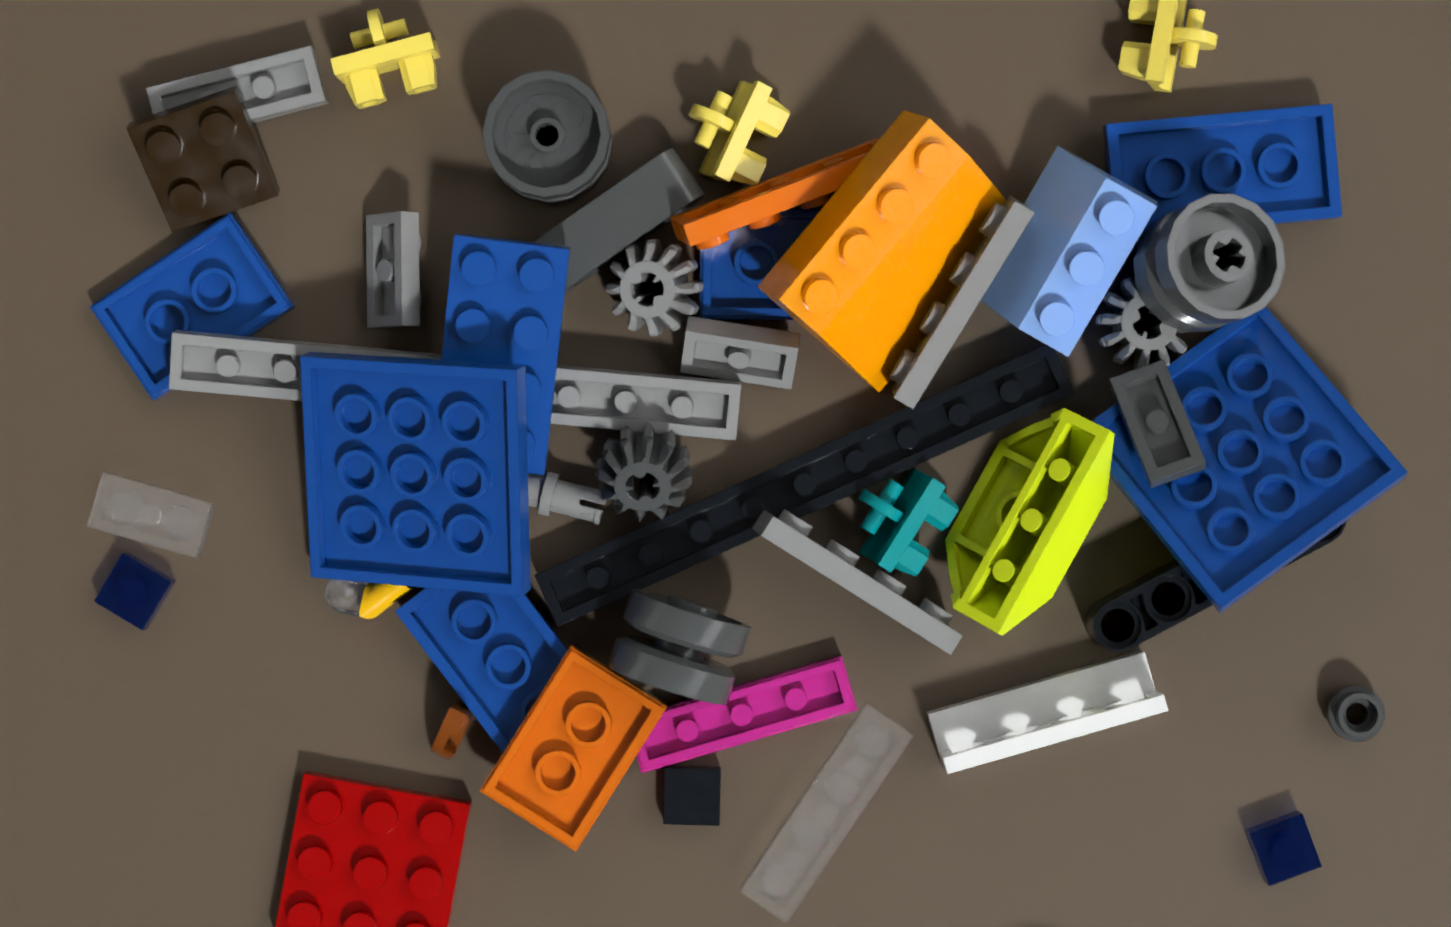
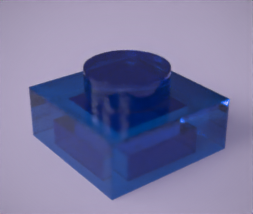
(134, 591)
(1283, 848)

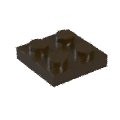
(203, 158)

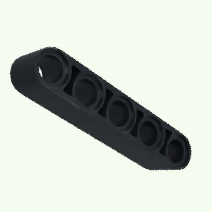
(1141, 616)

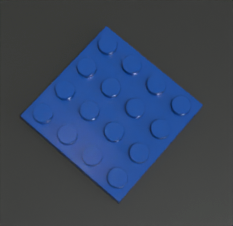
(1278, 454)
(417, 472)

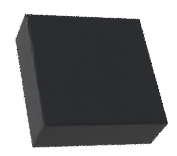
(692, 795)

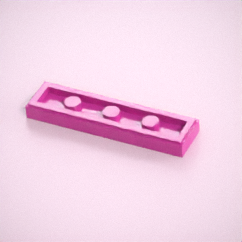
(753, 712)

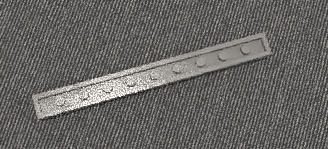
(581, 394)

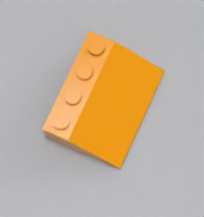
(885, 247)

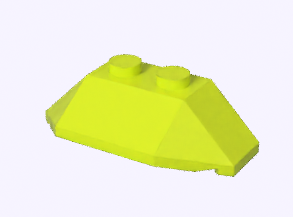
(1028, 518)

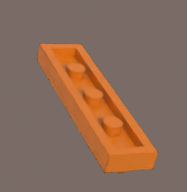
(762, 203)

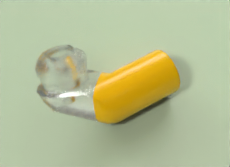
(362, 598)

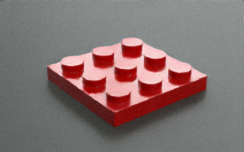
(372, 856)

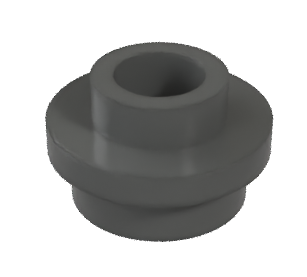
(1372, 717)

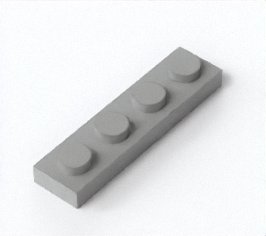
(971, 279)
(839, 565)

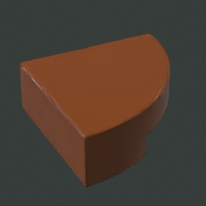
(452, 730)

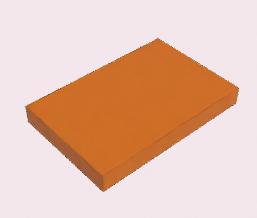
(573, 748)

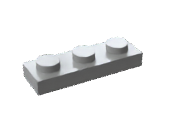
(266, 85)

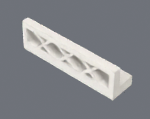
(1045, 712)

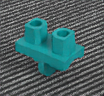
(897, 518)

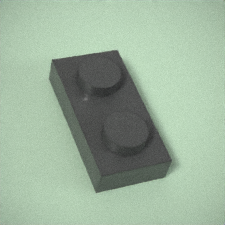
(1157, 424)

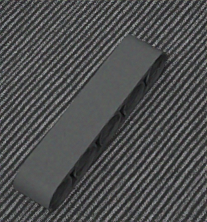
(624, 215)

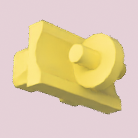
(1158, 60)
(362, 69)
(728, 128)

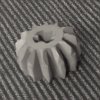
(644, 266)
(1124, 333)

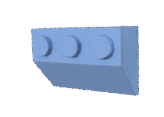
(1068, 250)

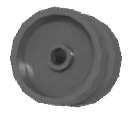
(535, 105)
(1209, 263)
(681, 640)

